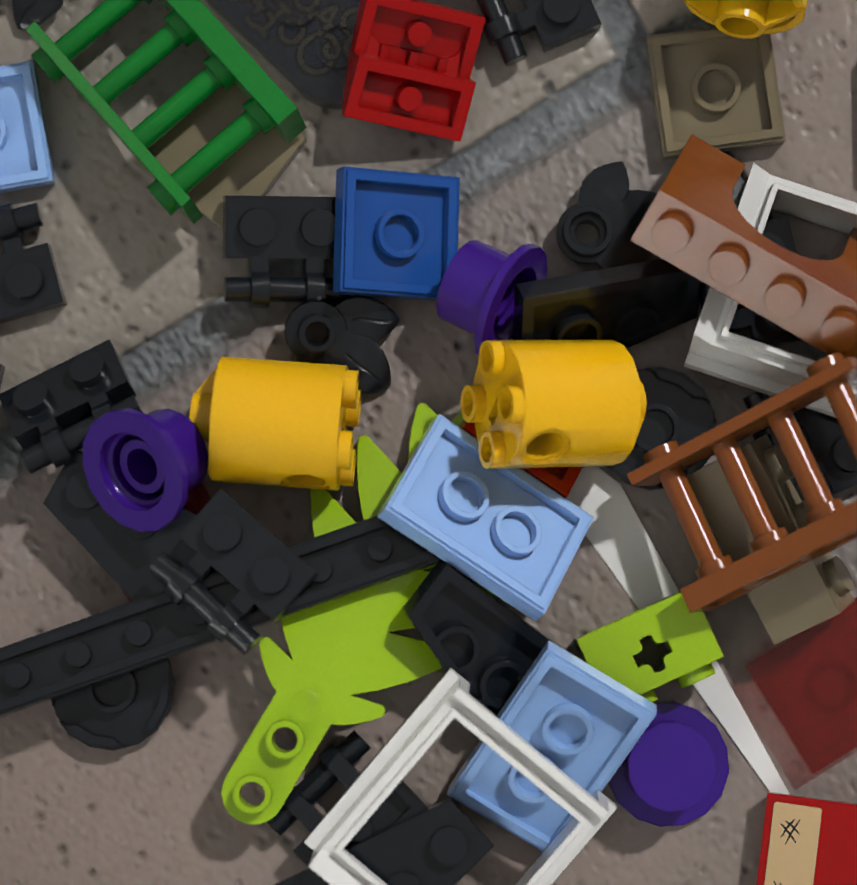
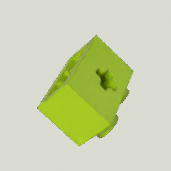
(668, 620)

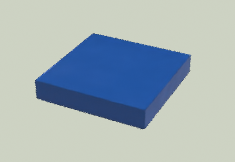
(393, 232)

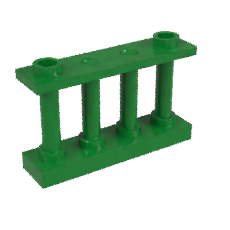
(224, 67)

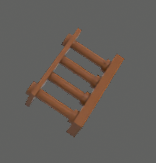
(773, 548)

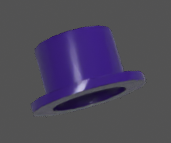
(480, 288)
(143, 465)
(673, 768)

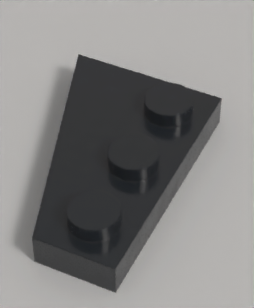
(474, 634)

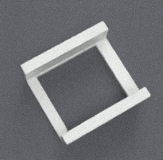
(743, 359)
(443, 703)

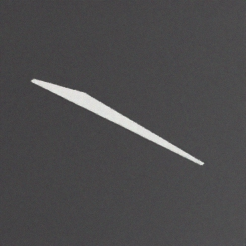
(641, 572)

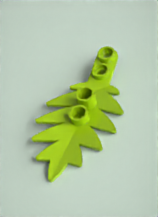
(334, 651)

